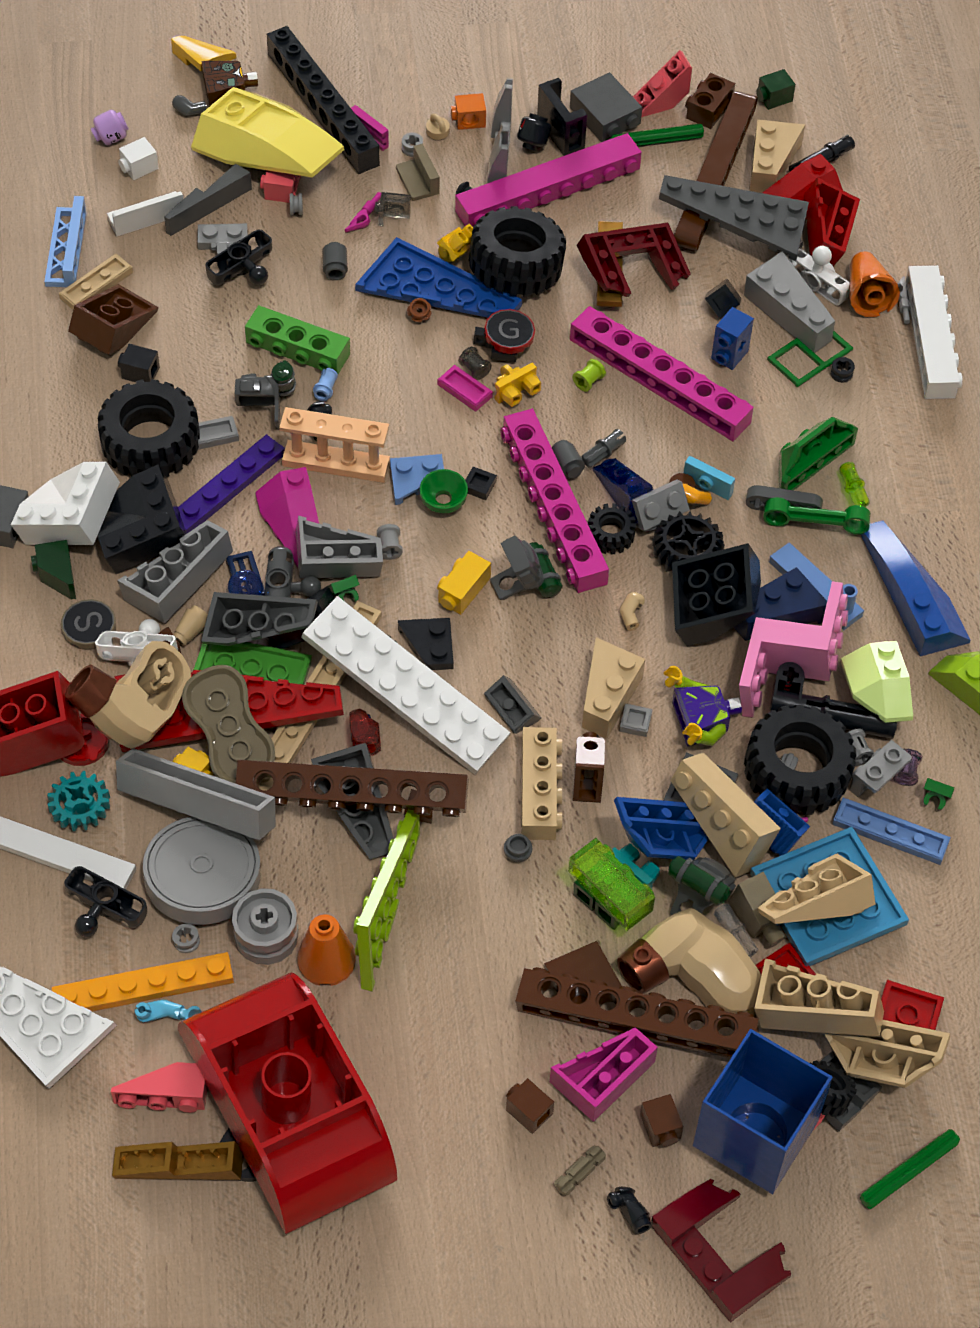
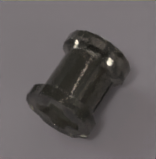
(475, 363)

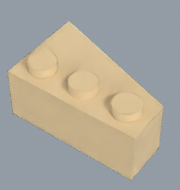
(773, 152)

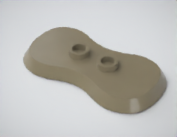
(220, 706)

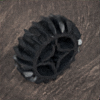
(693, 537)

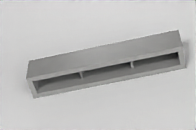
(196, 794)

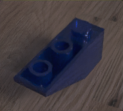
(621, 483)

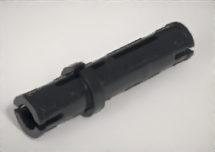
(830, 151)

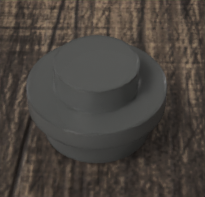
(518, 848)

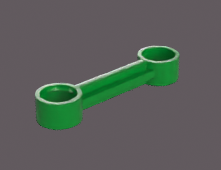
(815, 515)

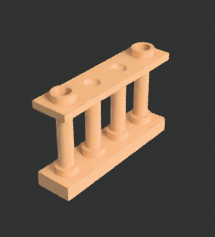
(330, 459)

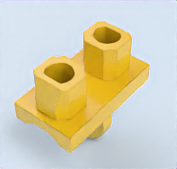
(455, 243)
(514, 381)

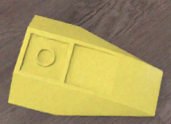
(263, 135)

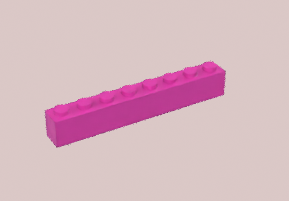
(551, 179)

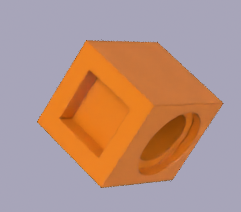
(469, 111)

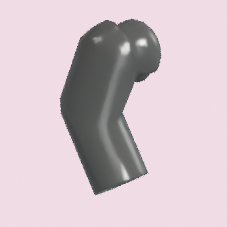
(186, 107)

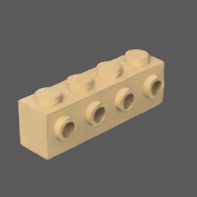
(539, 783)

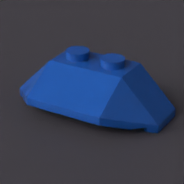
(661, 827)

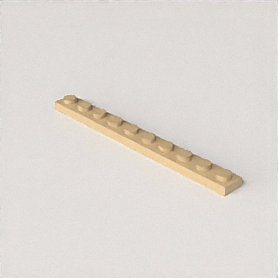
(291, 737)

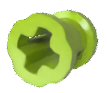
(587, 376)

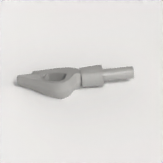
(904, 303)

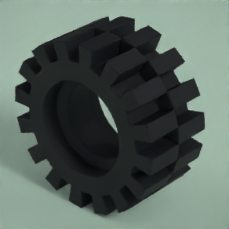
(617, 517)
(840, 1091)

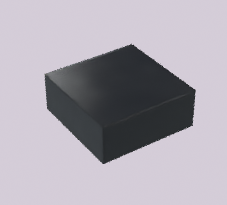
(480, 483)

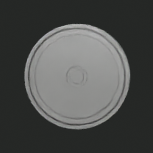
(199, 871)

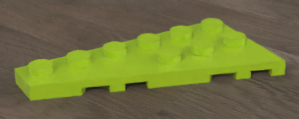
(381, 905)

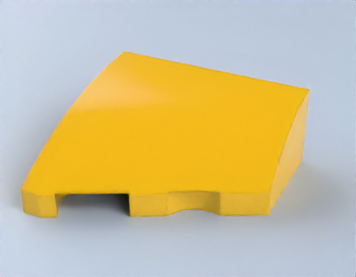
(195, 51)

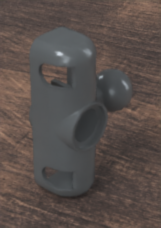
(282, 572)

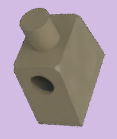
(745, 904)

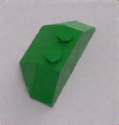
(814, 451)

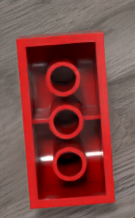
(37, 724)

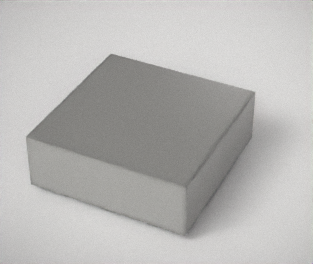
(636, 720)

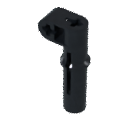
(849, 714)

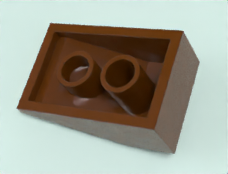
(110, 318)

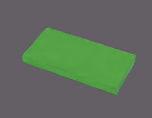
(257, 661)

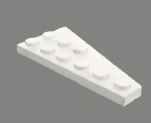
(46, 1027)

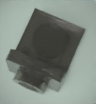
(392, 205)

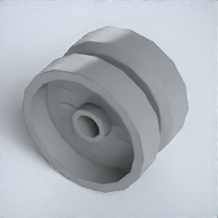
(265, 926)

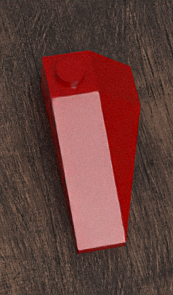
(802, 177)

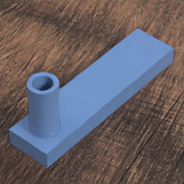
(789, 558)

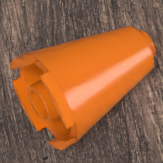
(871, 286)
(326, 952)

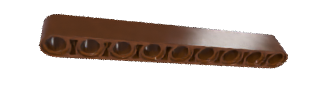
(718, 163)

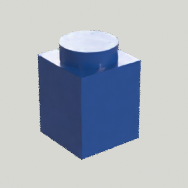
(780, 1099)

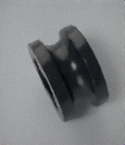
(843, 375)

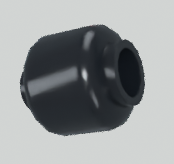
(534, 131)

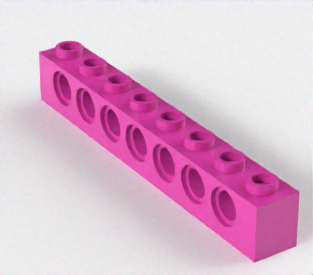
(661, 373)
(554, 501)

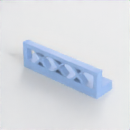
(71, 247)

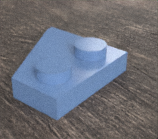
(410, 471)

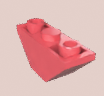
(666, 86)

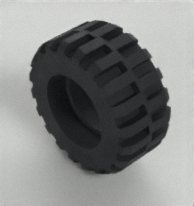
(517, 251)
(143, 404)
(808, 731)

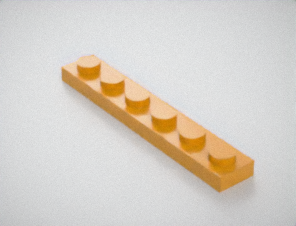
(149, 983)

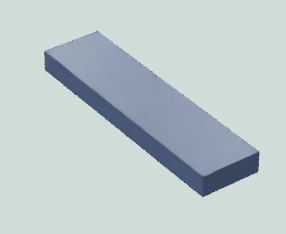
(891, 831)

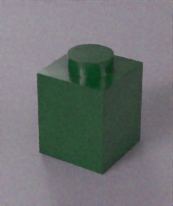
(776, 89)

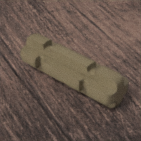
(579, 1170)

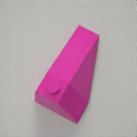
(284, 500)

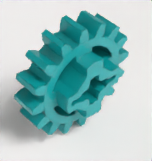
(78, 801)

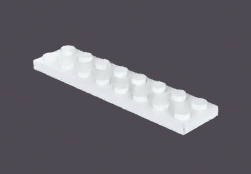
(405, 685)

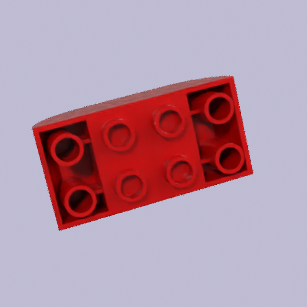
(291, 1100)

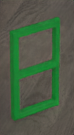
(822, 365)

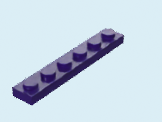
(230, 482)

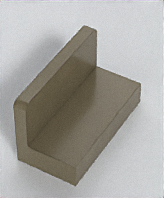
(419, 175)

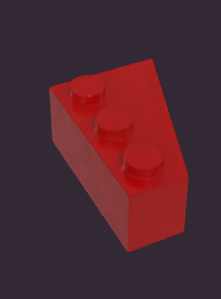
(830, 218)

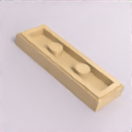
(96, 281)

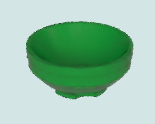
(443, 482)

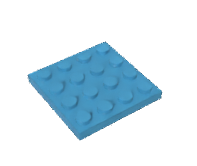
(831, 936)

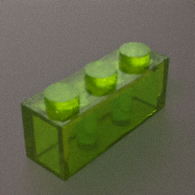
(612, 883)

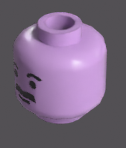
(109, 127)

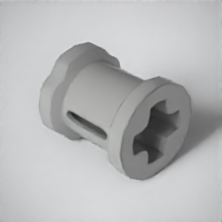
(390, 542)
(863, 752)

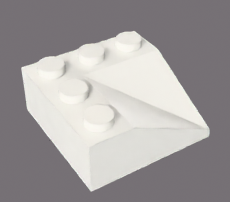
(68, 506)

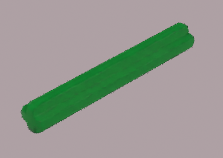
(666, 134)
(909, 1169)

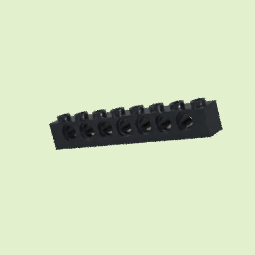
(323, 99)

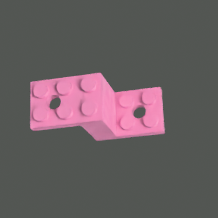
(784, 641)

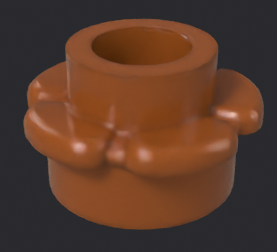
(422, 304)

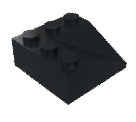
(140, 521)
(714, 592)

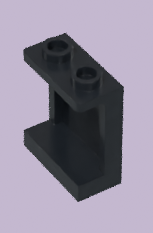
(567, 128)

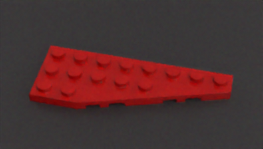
(269, 703)

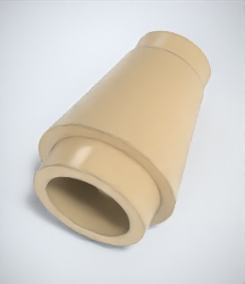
(190, 625)

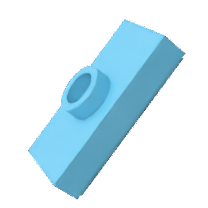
(709, 478)

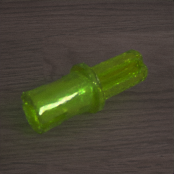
(854, 484)

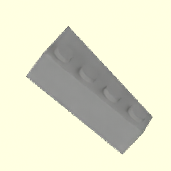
(790, 302)

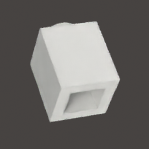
(138, 158)

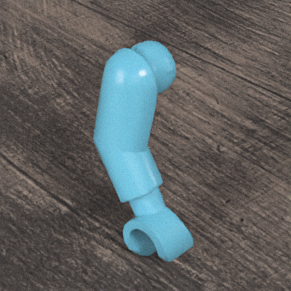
(163, 1008)

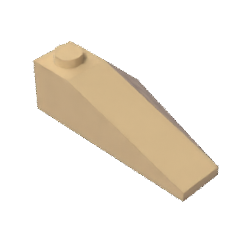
(828, 891)

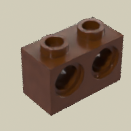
(709, 100)

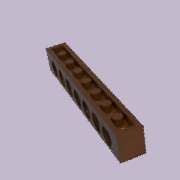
(456, 786)
(619, 1020)

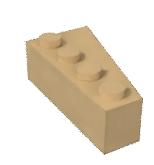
(725, 813)

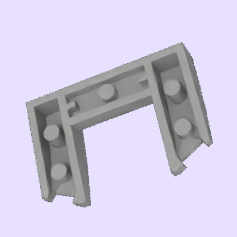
(501, 132)

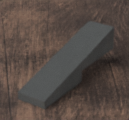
(200, 204)

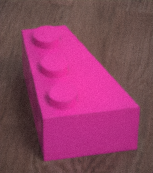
(604, 1074)

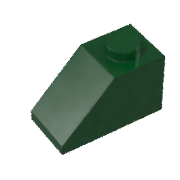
(55, 567)

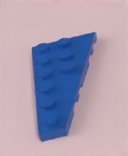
(412, 273)

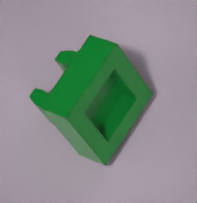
(345, 587)
(937, 789)

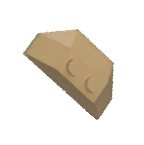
(894, 1058)

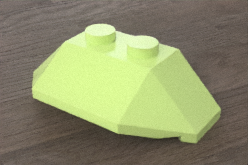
(880, 680)

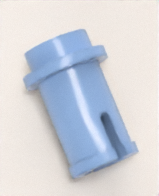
(323, 388)

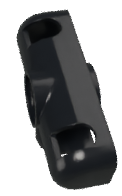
(240, 260)
(118, 907)

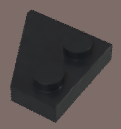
(430, 641)

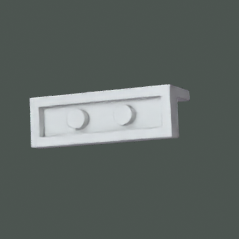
(143, 213)

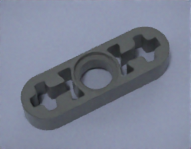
(758, 495)

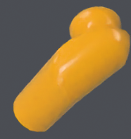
(695, 496)

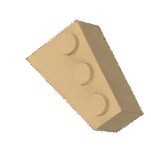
(610, 686)

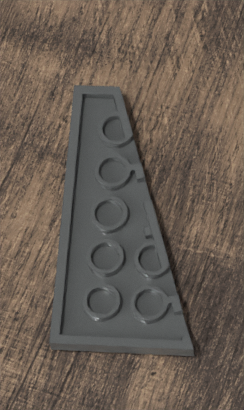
(746, 213)

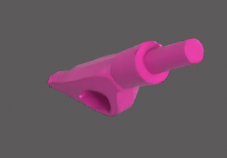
(363, 215)

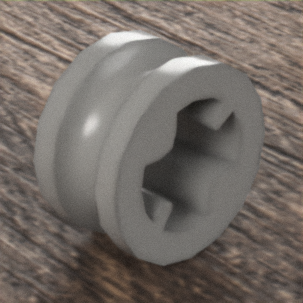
(410, 138)
(296, 204)
(189, 946)

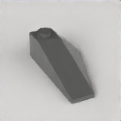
(252, 617)
(369, 828)

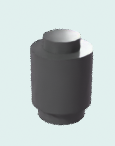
(335, 261)
(568, 458)

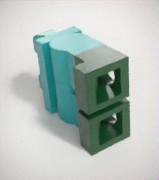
(626, 855)

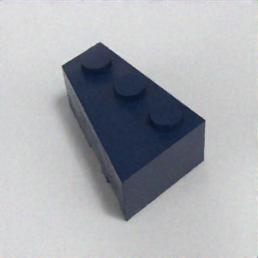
(786, 599)

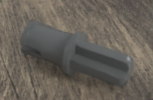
(603, 448)

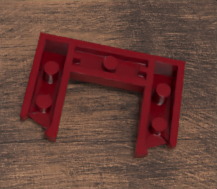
(602, 248)
(728, 1290)

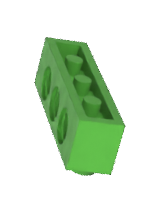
(297, 340)

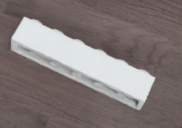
(932, 332)

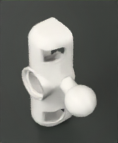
(821, 275)
(131, 642)

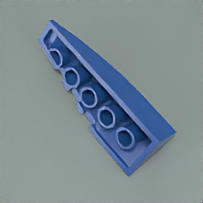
(917, 596)

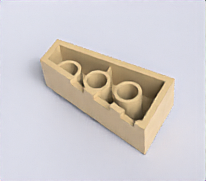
(815, 1004)

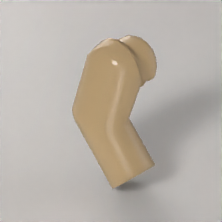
(628, 608)

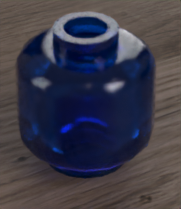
(250, 578)

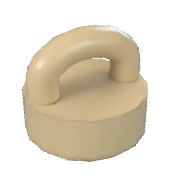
(437, 127)

